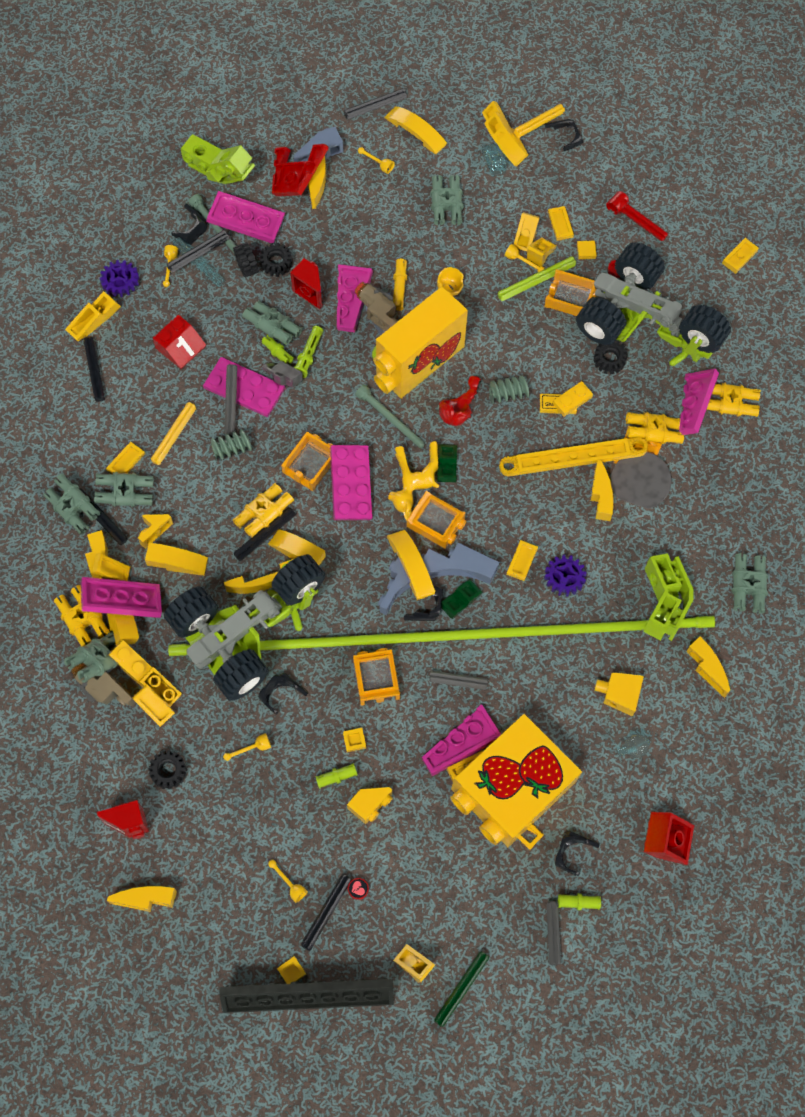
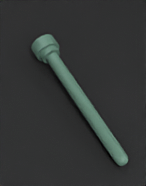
(197, 203)
(364, 393)

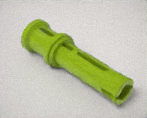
(305, 358)

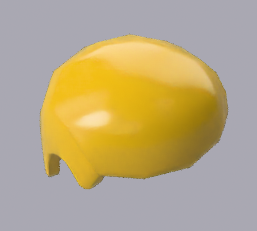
(452, 277)

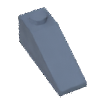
(329, 137)

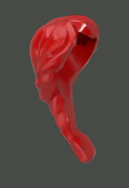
(457, 410)

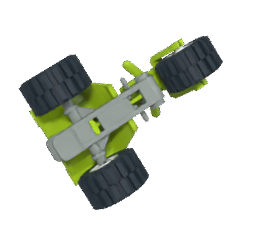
(626, 303)
(228, 639)

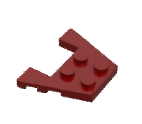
(294, 177)

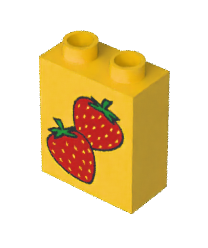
(420, 343)
(514, 782)

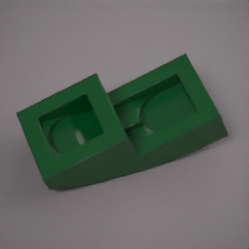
(447, 463)
(460, 599)

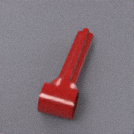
(620, 204)

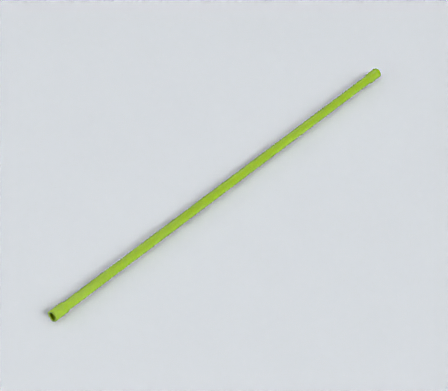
(697, 622)

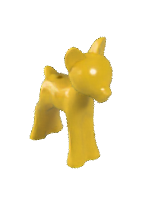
(413, 481)

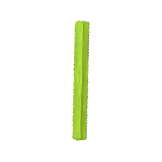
(536, 279)

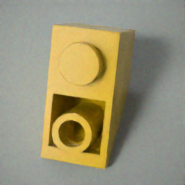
(368, 802)

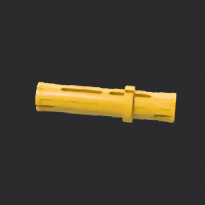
(399, 283)

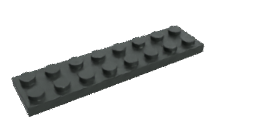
(307, 995)

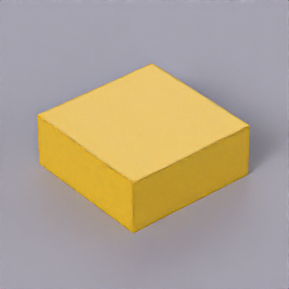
(586, 250)
(354, 739)
(291, 970)

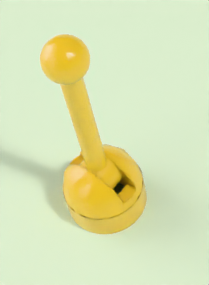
(384, 164)
(170, 253)
(513, 253)
(261, 742)
(297, 891)

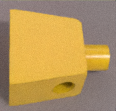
(621, 691)

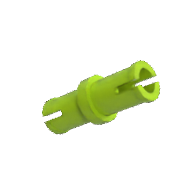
(277, 350)
(336, 775)
(579, 901)

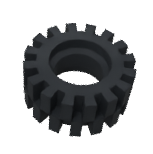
(276, 251)
(245, 259)
(603, 364)
(159, 761)

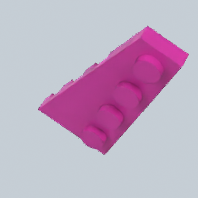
(349, 305)
(697, 396)
(467, 739)

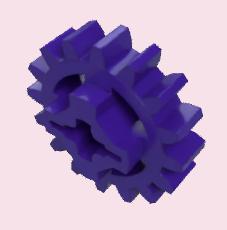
(119, 277)
(556, 572)

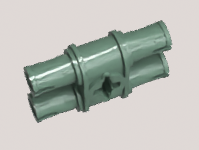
(439, 201)
(272, 322)
(130, 497)
(71, 504)
(742, 587)
(94, 656)

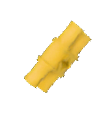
(737, 393)
(654, 427)
(263, 510)
(74, 623)

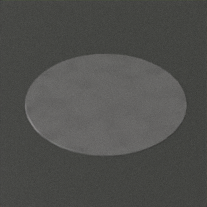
(641, 480)

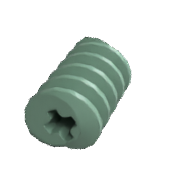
(508, 388)
(230, 444)

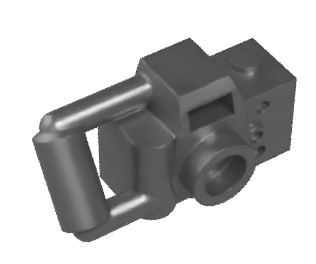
(283, 373)

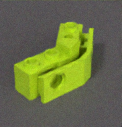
(217, 164)
(667, 580)

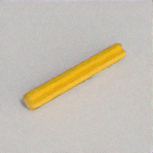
(539, 120)
(173, 433)

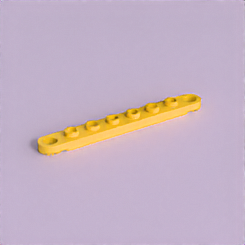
(573, 456)

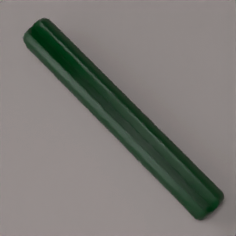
(461, 989)

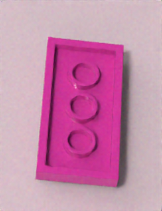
(245, 217)
(253, 389)
(350, 482)
(120, 597)

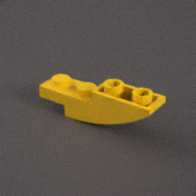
(503, 134)
(143, 673)

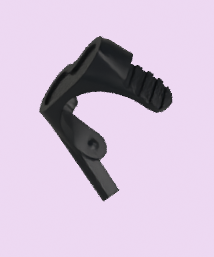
(577, 141)
(199, 228)
(418, 616)
(275, 682)
(567, 840)

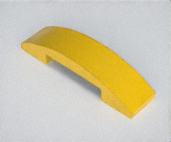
(418, 127)
(412, 563)
(240, 587)

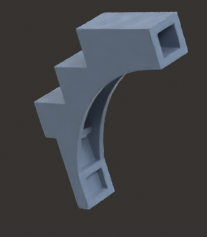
(460, 562)

